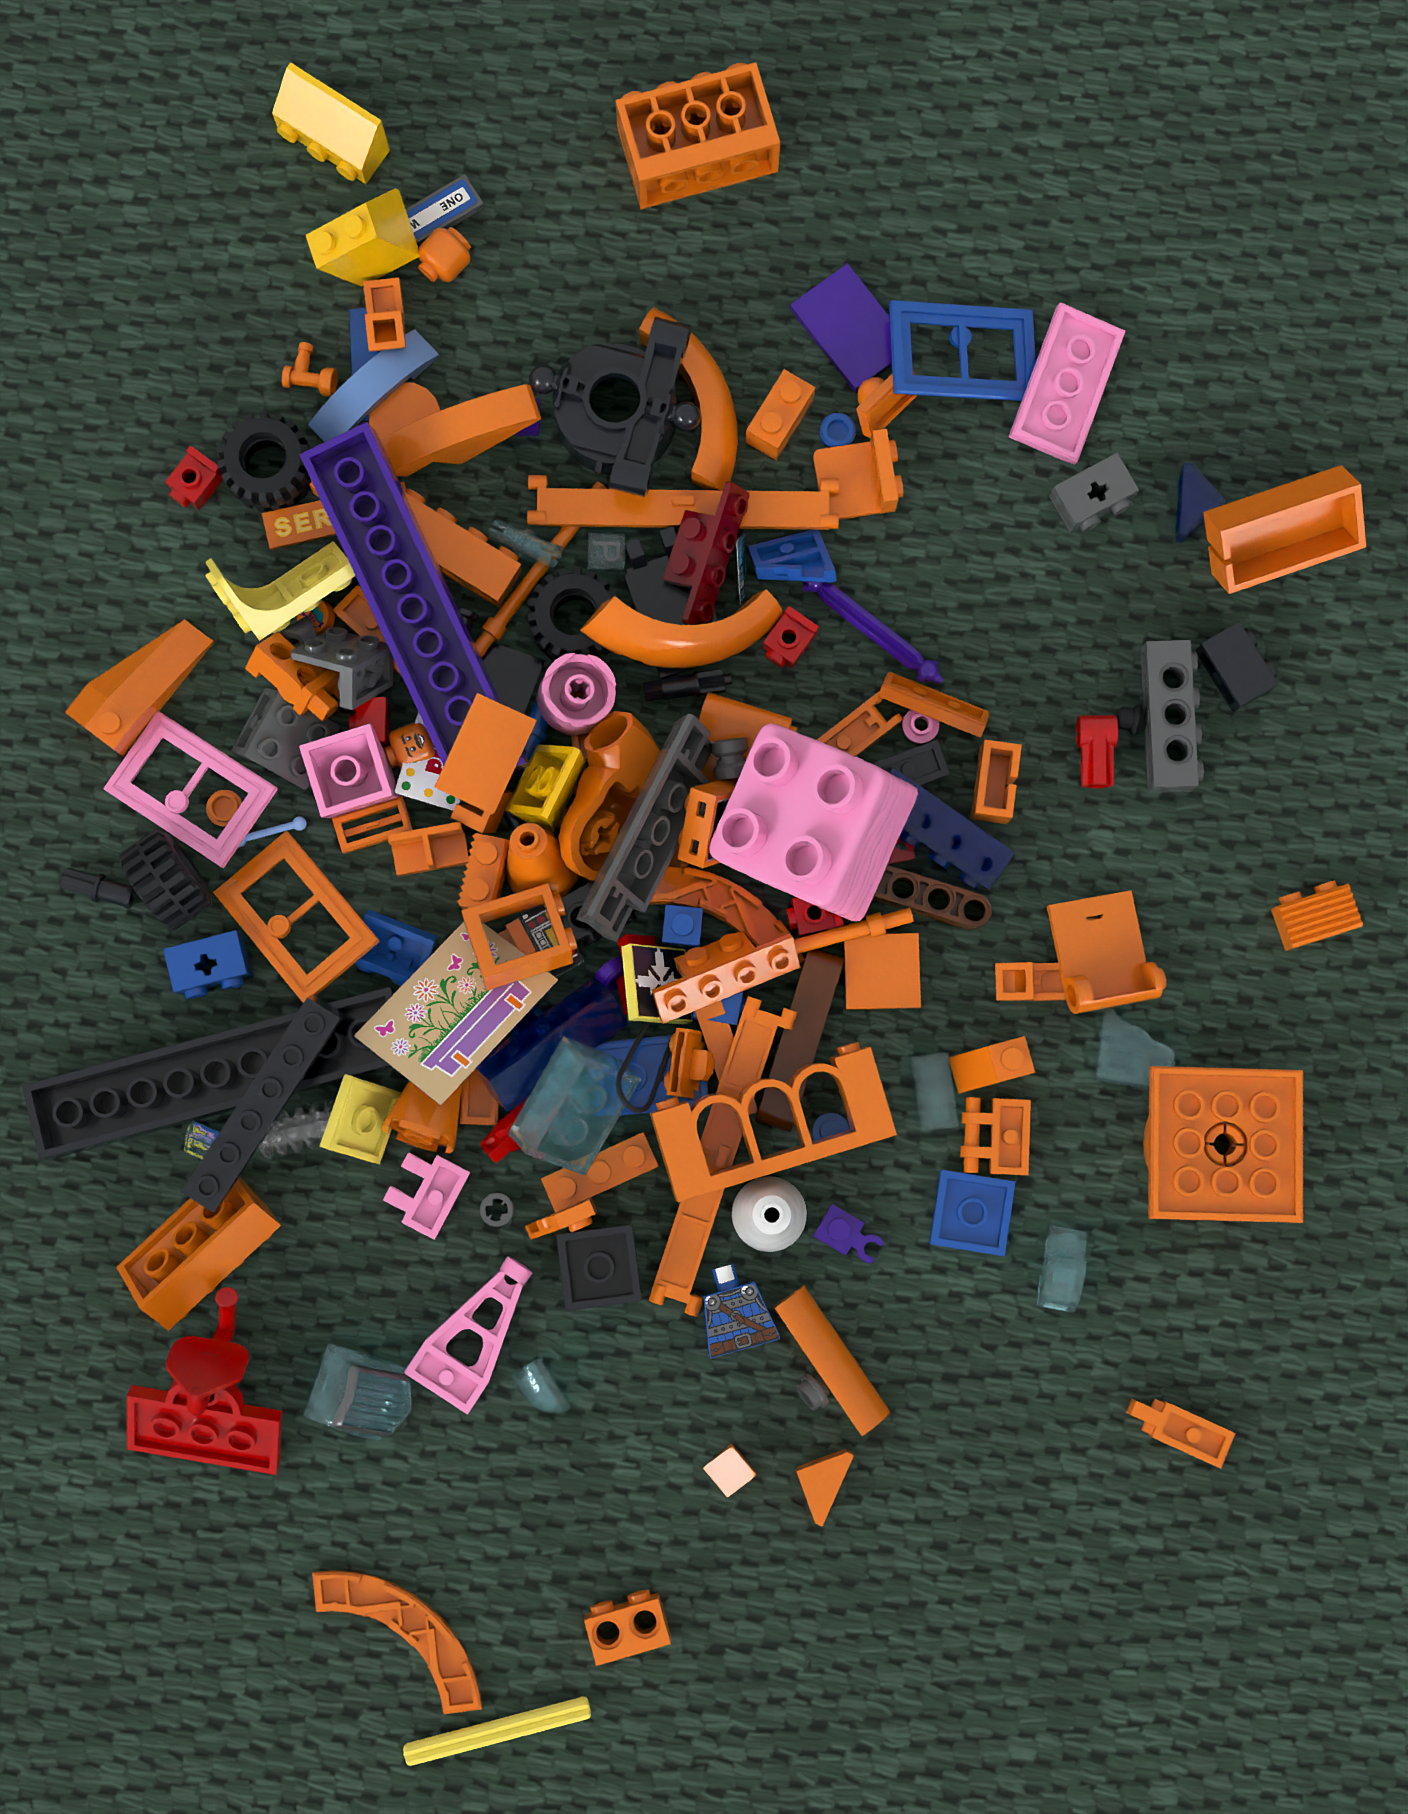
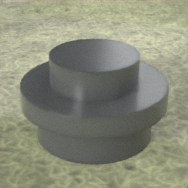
(813, 1391)

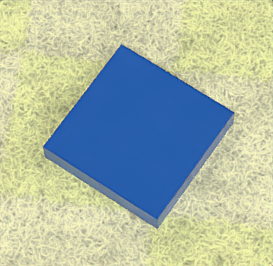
(972, 1212)

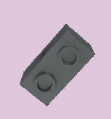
(1105, 477)

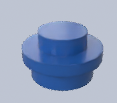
(828, 1125)

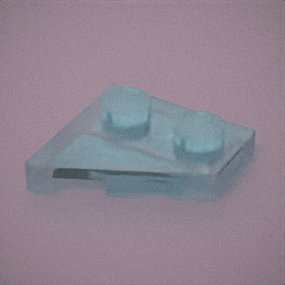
(1128, 1052)

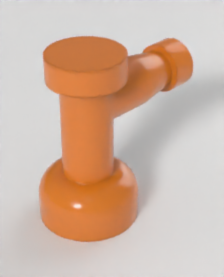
(299, 375)

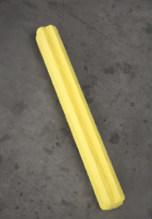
(497, 1731)

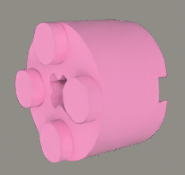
(570, 674)

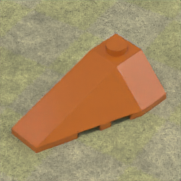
(131, 692)

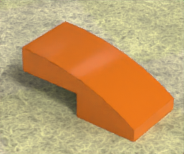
(1028, 982)

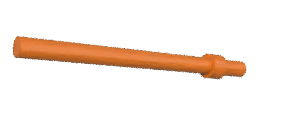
(495, 627)
(874, 925)

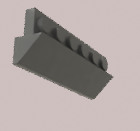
(649, 831)

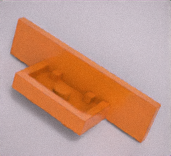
(722, 971)

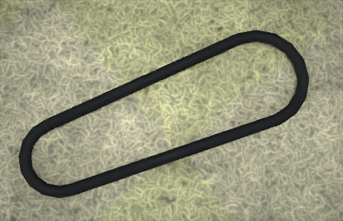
(658, 1078)

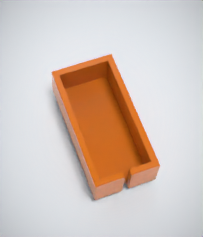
(1285, 529)

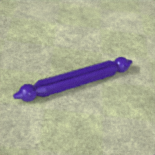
(875, 630)

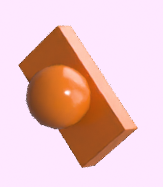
(879, 403)

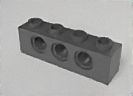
(1163, 772)

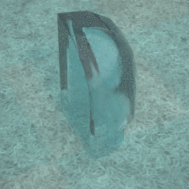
(540, 1387)

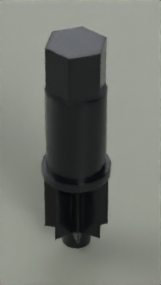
(687, 685)

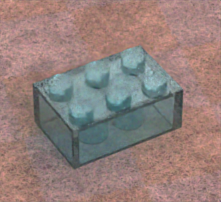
(573, 1106)

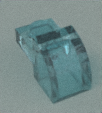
(1063, 1269)

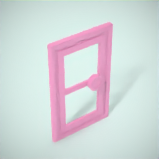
(176, 802)

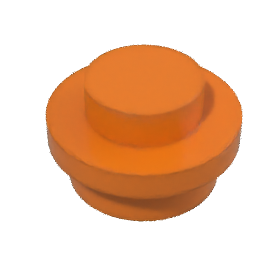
(222, 806)

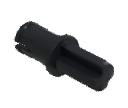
(97, 887)

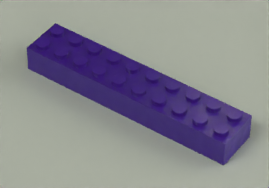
(401, 581)

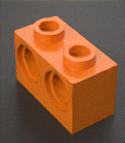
(631, 1637)

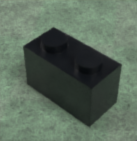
(1237, 666)

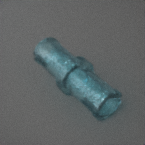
(525, 543)

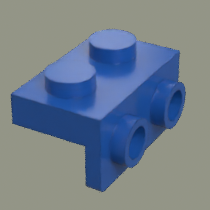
(400, 948)

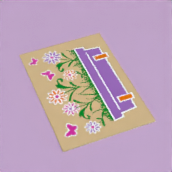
(446, 1018)

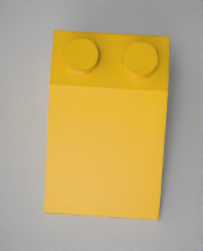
(547, 785)

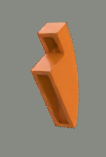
(461, 430)

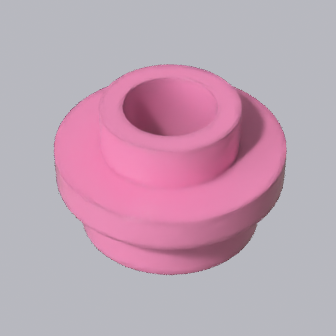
(916, 735)

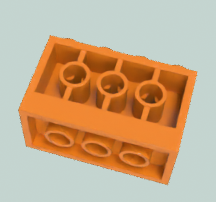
(698, 134)

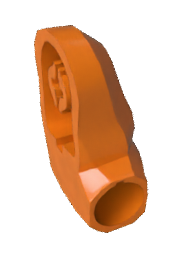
(619, 764)

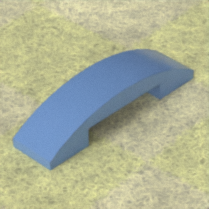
(372, 386)

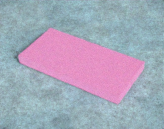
(1067, 383)

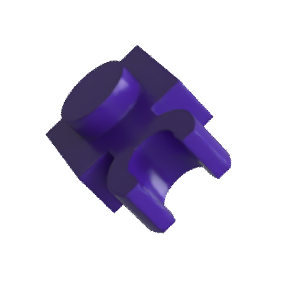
(842, 1231)

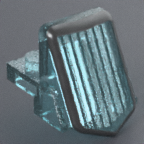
(360, 1394)

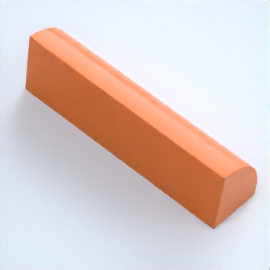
(832, 1360)

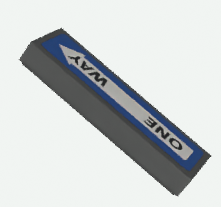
(444, 208)

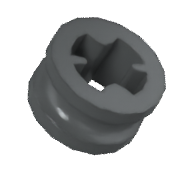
(489, 1201)

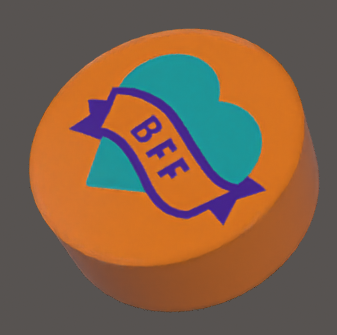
(321, 616)

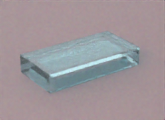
(934, 1091)

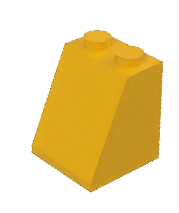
(365, 240)

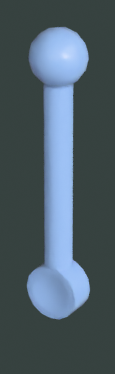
(298, 824)

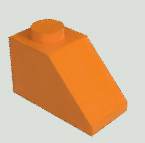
(991, 1065)

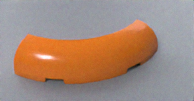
(718, 416)
(681, 646)

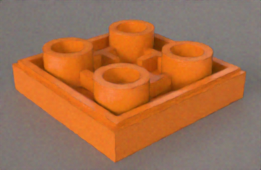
(882, 972)

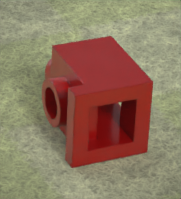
(206, 482)
(788, 654)
(374, 712)
(799, 920)

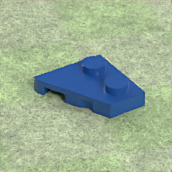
(793, 558)

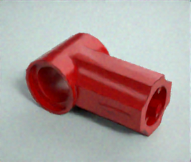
(1097, 745)

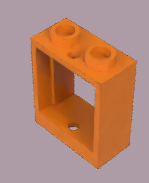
(529, 965)

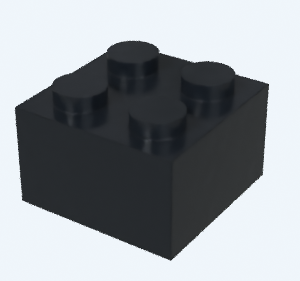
(599, 1267)

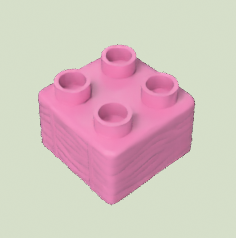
(812, 821)

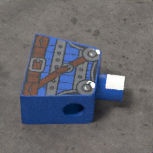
(736, 1315)

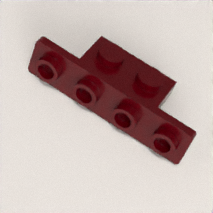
(704, 552)

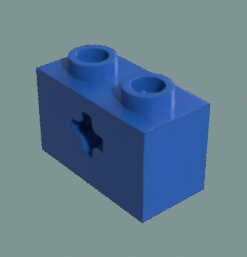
(186, 960)

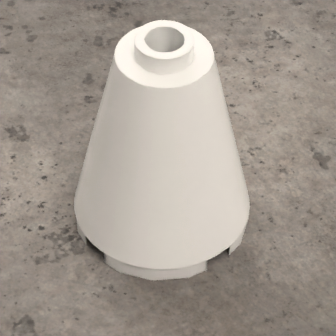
(750, 1208)

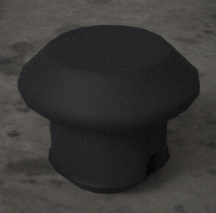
(1130, 719)

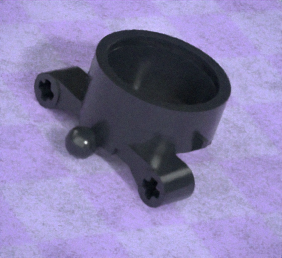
(634, 445)

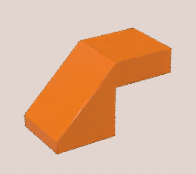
(384, 314)

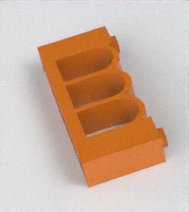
(863, 1102)

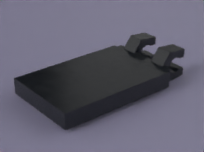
(652, 594)

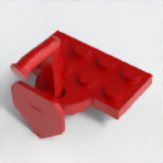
(204, 1409)

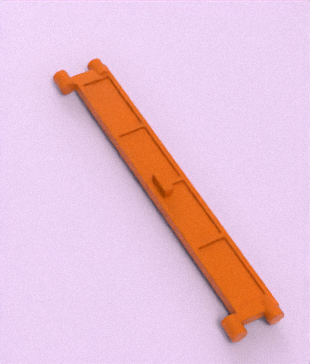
(666, 507)
(719, 1147)

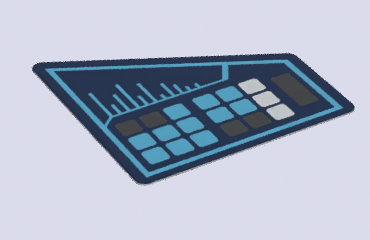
(741, 558)

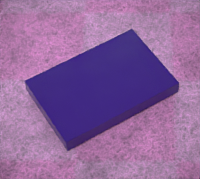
(847, 326)

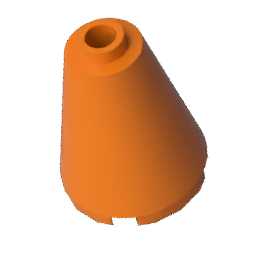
(537, 860)
(423, 1120)

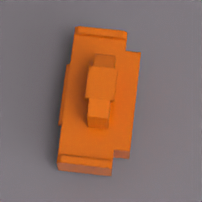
(688, 1064)

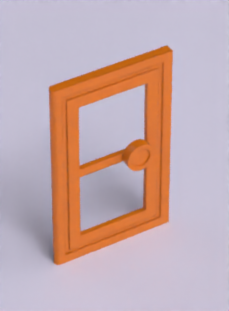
(279, 926)

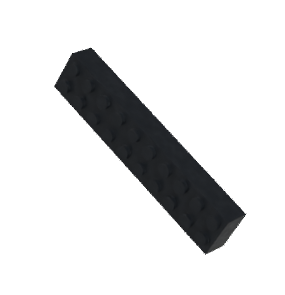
(185, 1081)

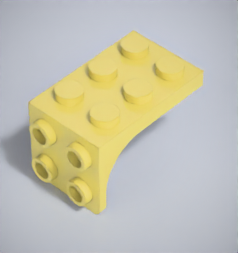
(297, 591)

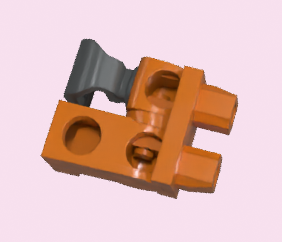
(297, 682)

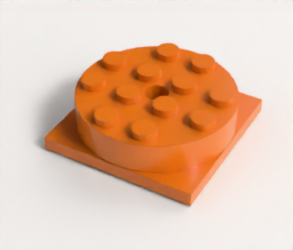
(1264, 1128)

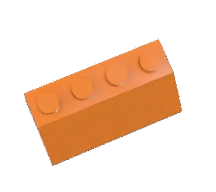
(195, 1253)

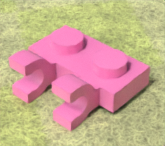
(435, 1196)

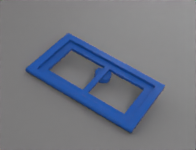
(960, 316)

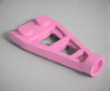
(445, 1374)

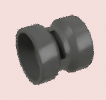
(730, 757)

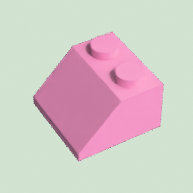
(348, 771)

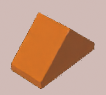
(822, 1480)

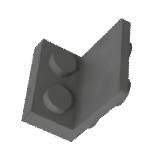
(362, 662)
(275, 734)

